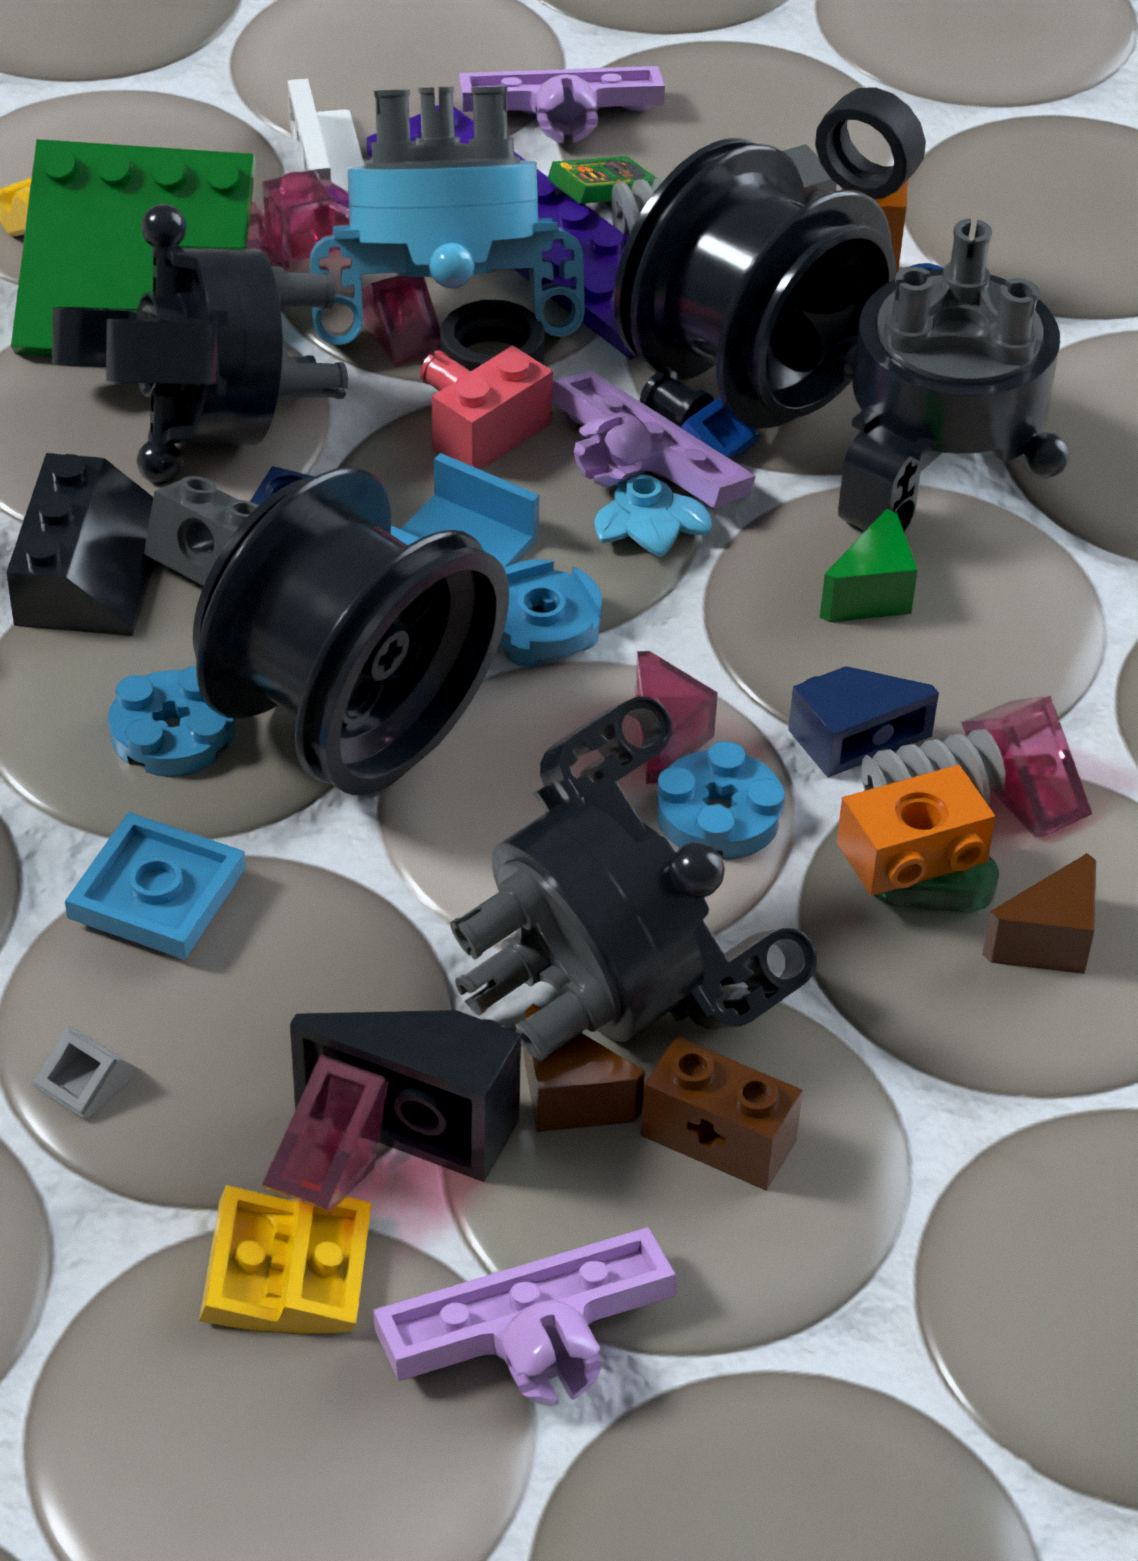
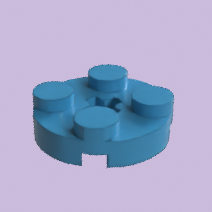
(563, 631)
(142, 734)
(727, 775)

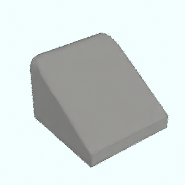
(82, 1073)

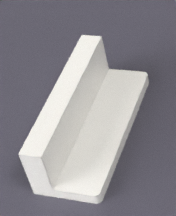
(322, 139)

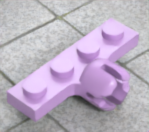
(570, 97)
(636, 439)
(529, 1315)

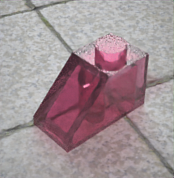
(304, 210)
(1038, 765)

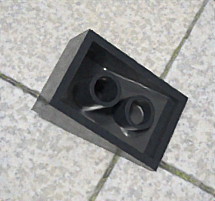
(446, 1073)

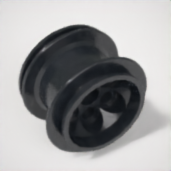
(750, 279)
(348, 628)

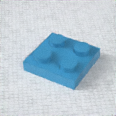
(155, 885)

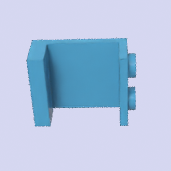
(484, 506)

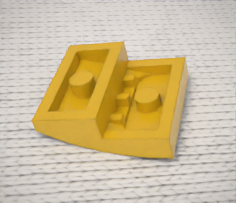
(285, 1264)

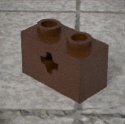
(721, 1112)

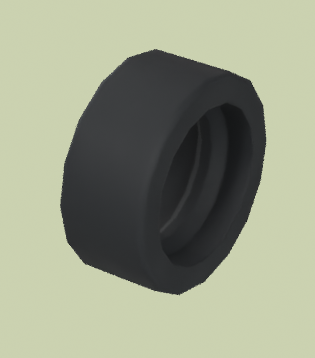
(891, 119)
(490, 322)

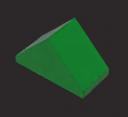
(872, 576)

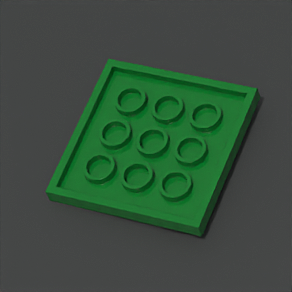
(87, 217)

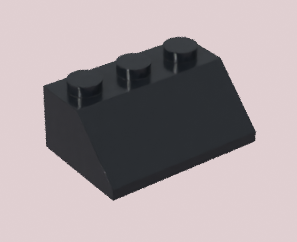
(81, 549)

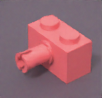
(487, 409)

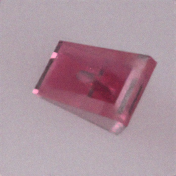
(402, 318)
(689, 706)
(330, 1136)

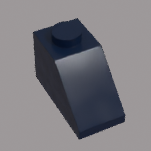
(857, 714)

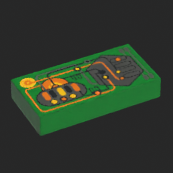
(594, 178)

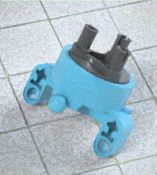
(447, 209)

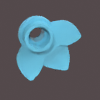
(650, 515)

